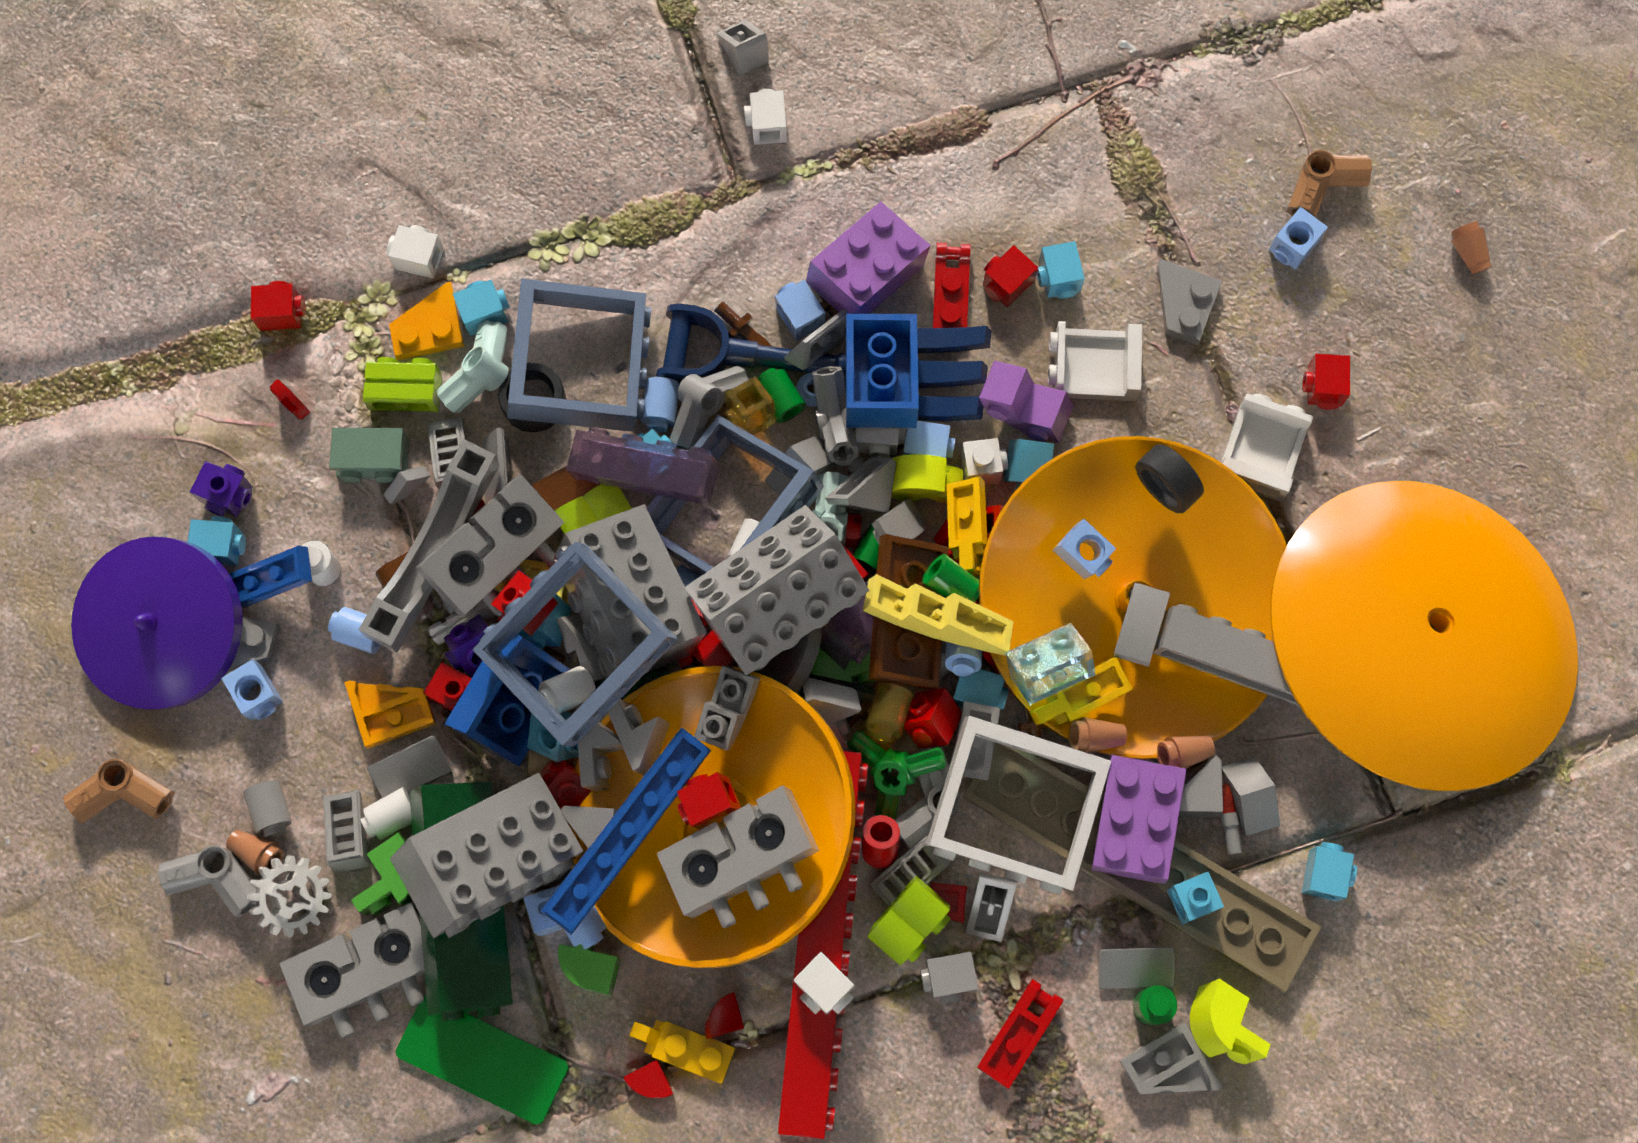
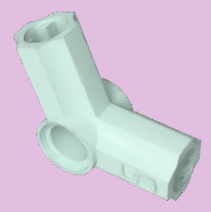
(479, 370)
(831, 515)

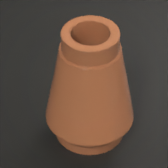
(1472, 246)
(1096, 735)
(1185, 751)
(254, 850)

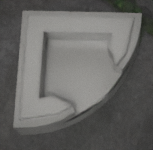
(406, 483)

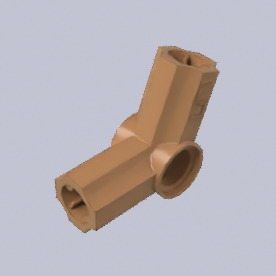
(1336, 170)
(101, 792)

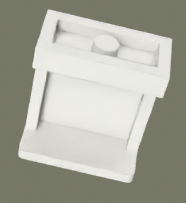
(1097, 362)
(1266, 444)

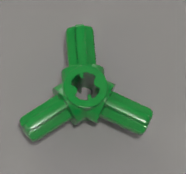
(908, 766)

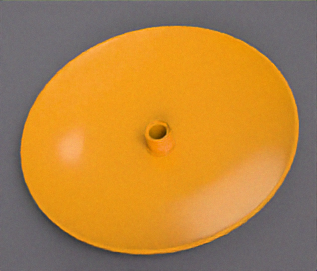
(1210, 558)
(1373, 673)

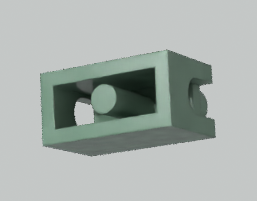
(368, 453)

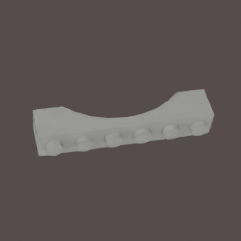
(454, 505)

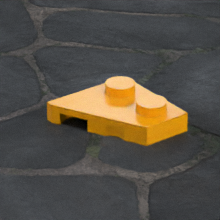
(428, 326)
(388, 711)

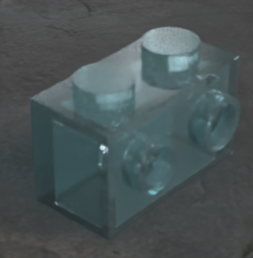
(1050, 663)

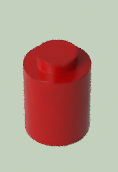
(880, 841)

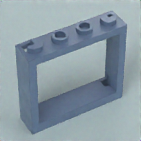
(572, 411)
(717, 438)
(522, 611)

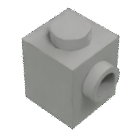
(949, 977)

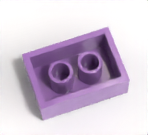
(867, 262)
(1138, 819)

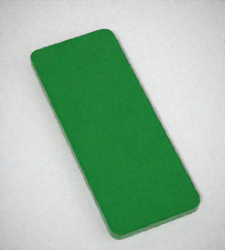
(484, 1062)

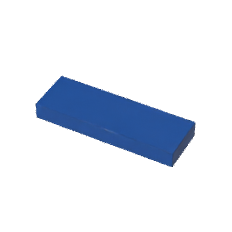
(273, 576)

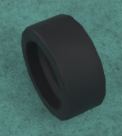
(534, 371)
(1169, 478)

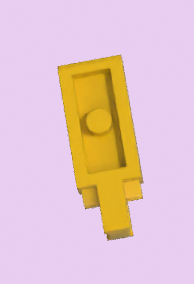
(967, 522)
(1086, 695)
(685, 1049)

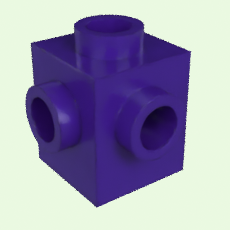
(222, 489)
(462, 641)

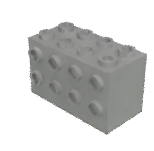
(641, 561)
(777, 589)
(486, 856)

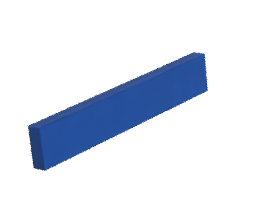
(625, 831)

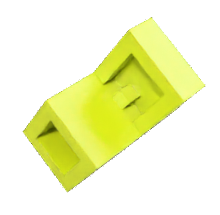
(923, 477)
(1217, 1024)

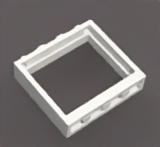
(984, 860)

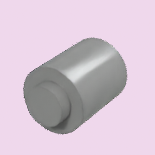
(267, 809)

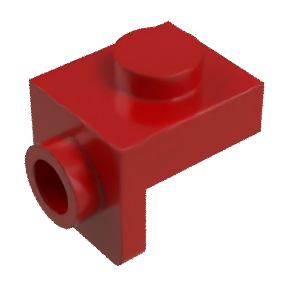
(564, 783)

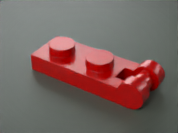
(951, 286)
(1019, 1035)

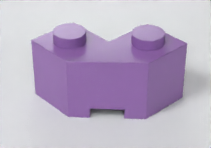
(1028, 407)

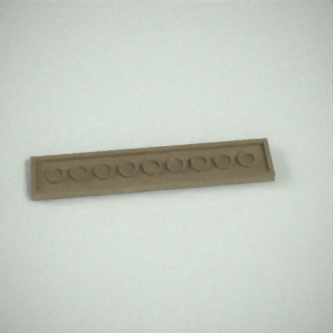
(1046, 808)

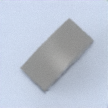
(901, 521)
(1141, 624)
(575, 641)
(728, 708)

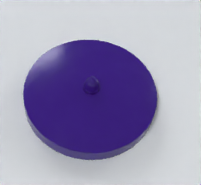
(156, 623)

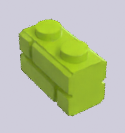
(402, 385)

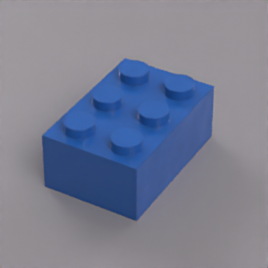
(881, 371)
(492, 713)

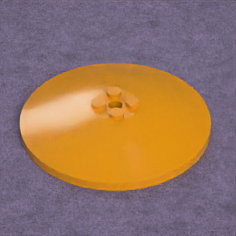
(777, 746)

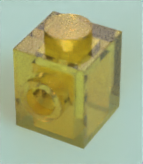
(750, 406)

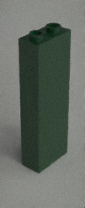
(472, 966)

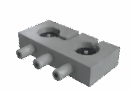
(484, 554)
(737, 857)
(358, 970)

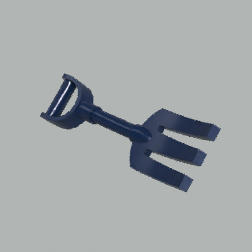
(750, 354)

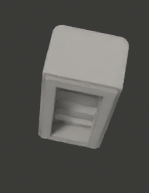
(436, 452)
(349, 854)
(901, 864)

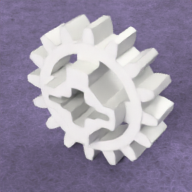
(282, 909)

